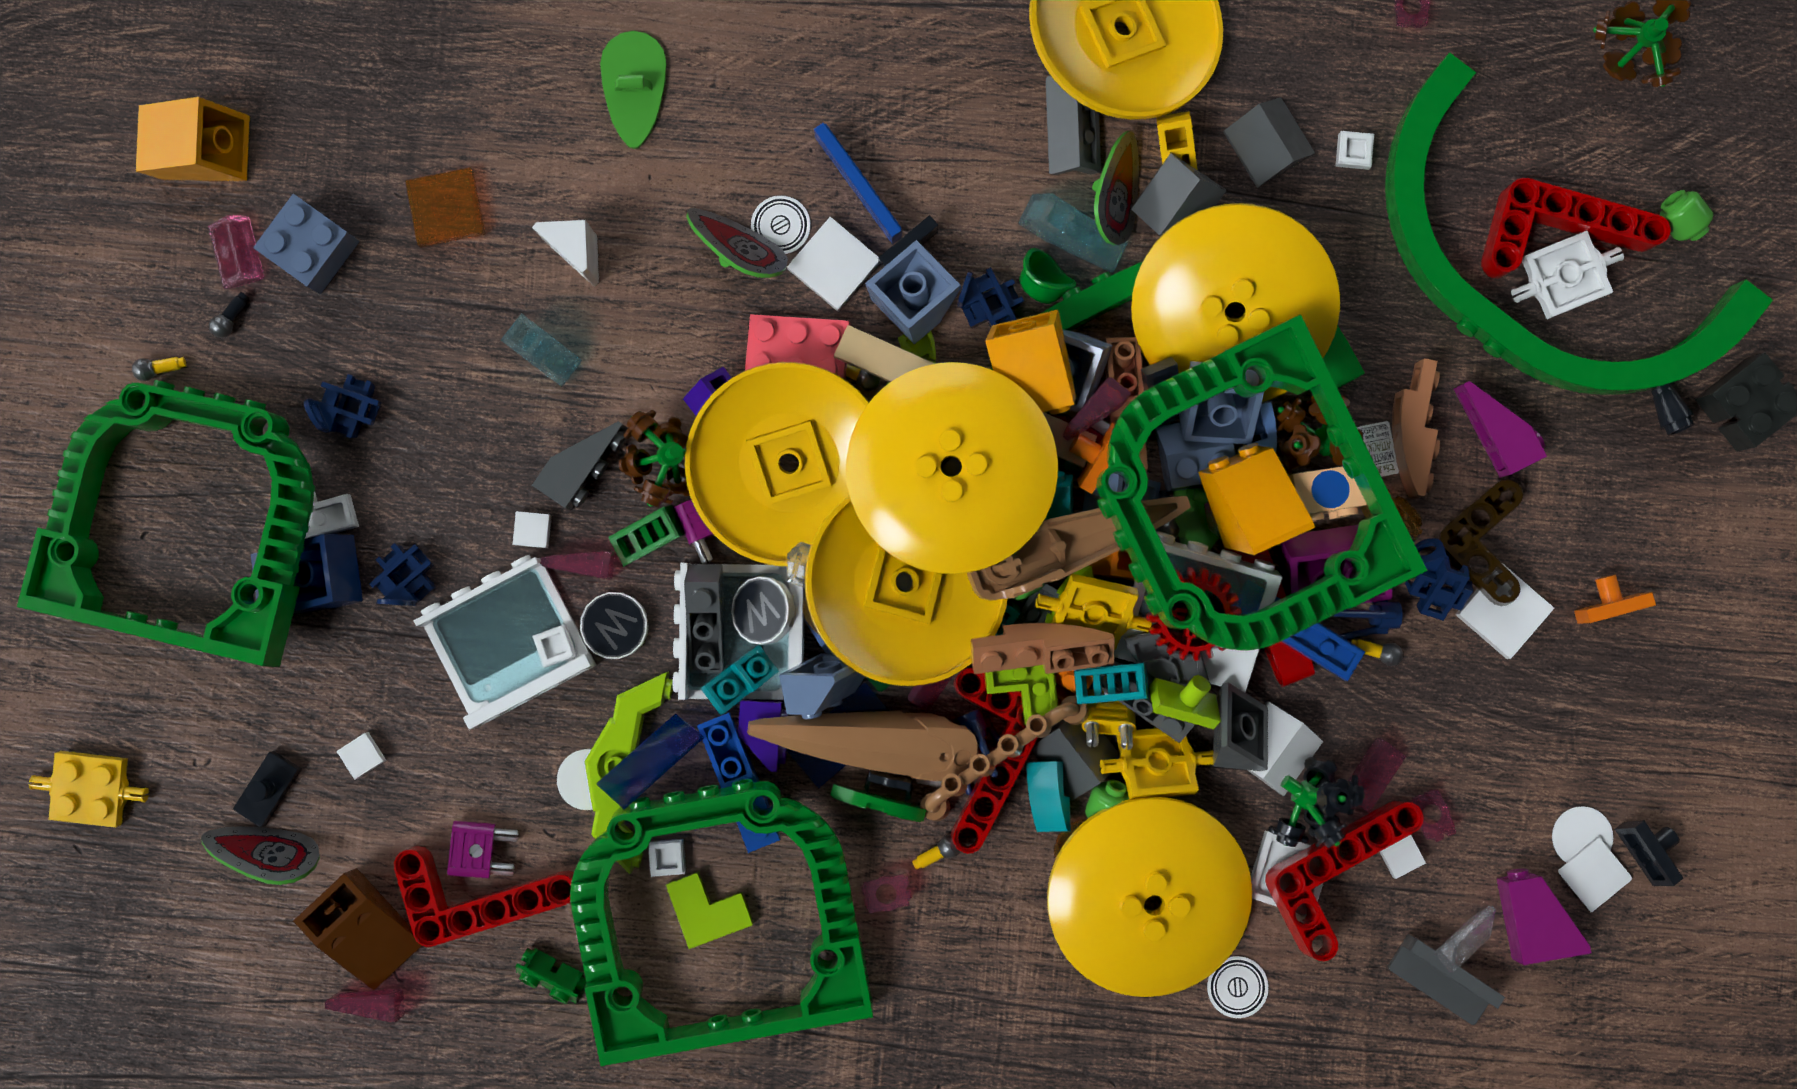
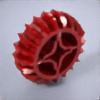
(1187, 642)

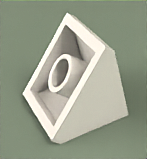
(574, 243)
(1288, 748)

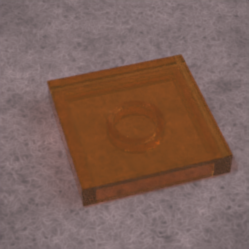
(445, 207)

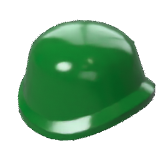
(1043, 277)

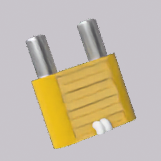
(1109, 719)

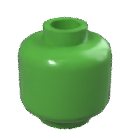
(1687, 215)
(1105, 796)

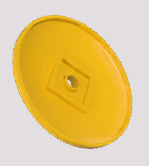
(1133, 75)
(1226, 258)
(738, 450)
(964, 518)
(876, 626)
(1138, 853)

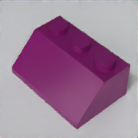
(1306, 555)

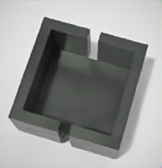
(1756, 399)

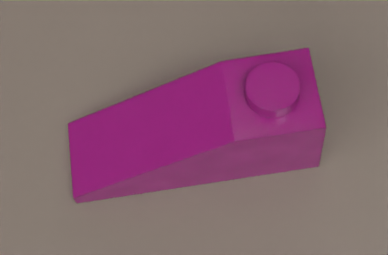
(1503, 434)

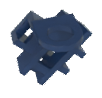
(987, 306)
(349, 411)
(1439, 574)
(409, 577)

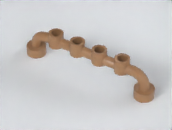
(937, 803)

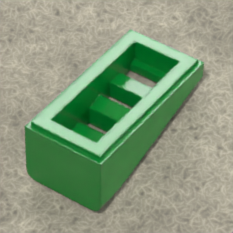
(672, 523)

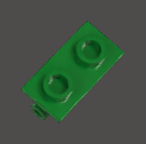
(538, 972)

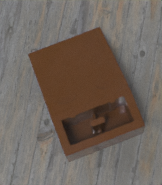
(358, 929)

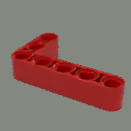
(1565, 218)
(984, 786)
(1330, 866)
(480, 908)

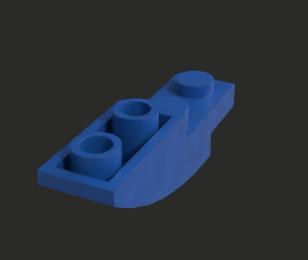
(731, 764)

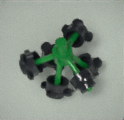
(1321, 800)

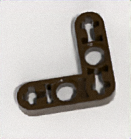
(1473, 546)

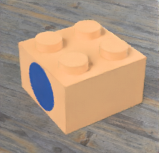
(1328, 492)

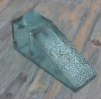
(1069, 230)

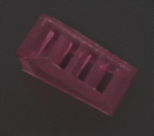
(1104, 402)
(590, 564)
(376, 1004)

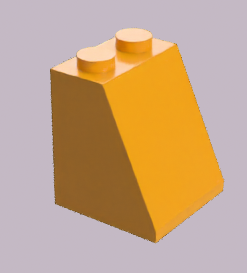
(192, 141)
(1035, 358)
(1254, 500)

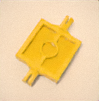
(1096, 606)
(1157, 765)
(88, 789)

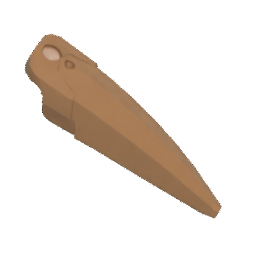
(1062, 548)
(878, 741)

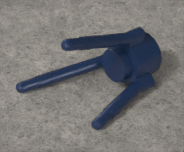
(1383, 615)
(978, 724)

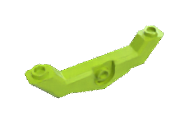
(615, 743)

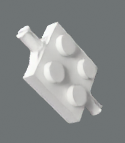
(1567, 274)

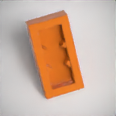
(1095, 455)
(1612, 602)

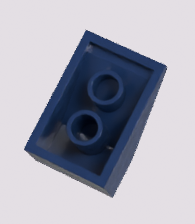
(326, 574)

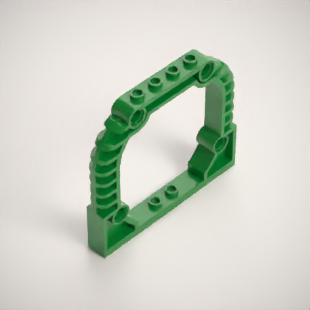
(1382, 548)
(65, 584)
(634, 1029)

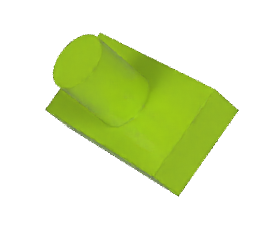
(1186, 703)

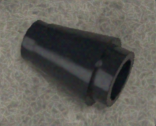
(1671, 410)

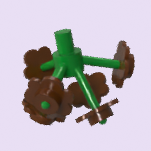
(1653, 35)

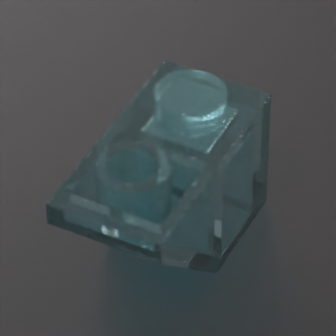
(541, 350)

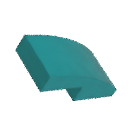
(739, 679)
(1047, 797)

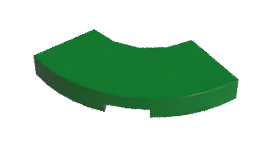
(873, 801)

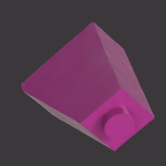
(1536, 920)

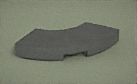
(1160, 663)

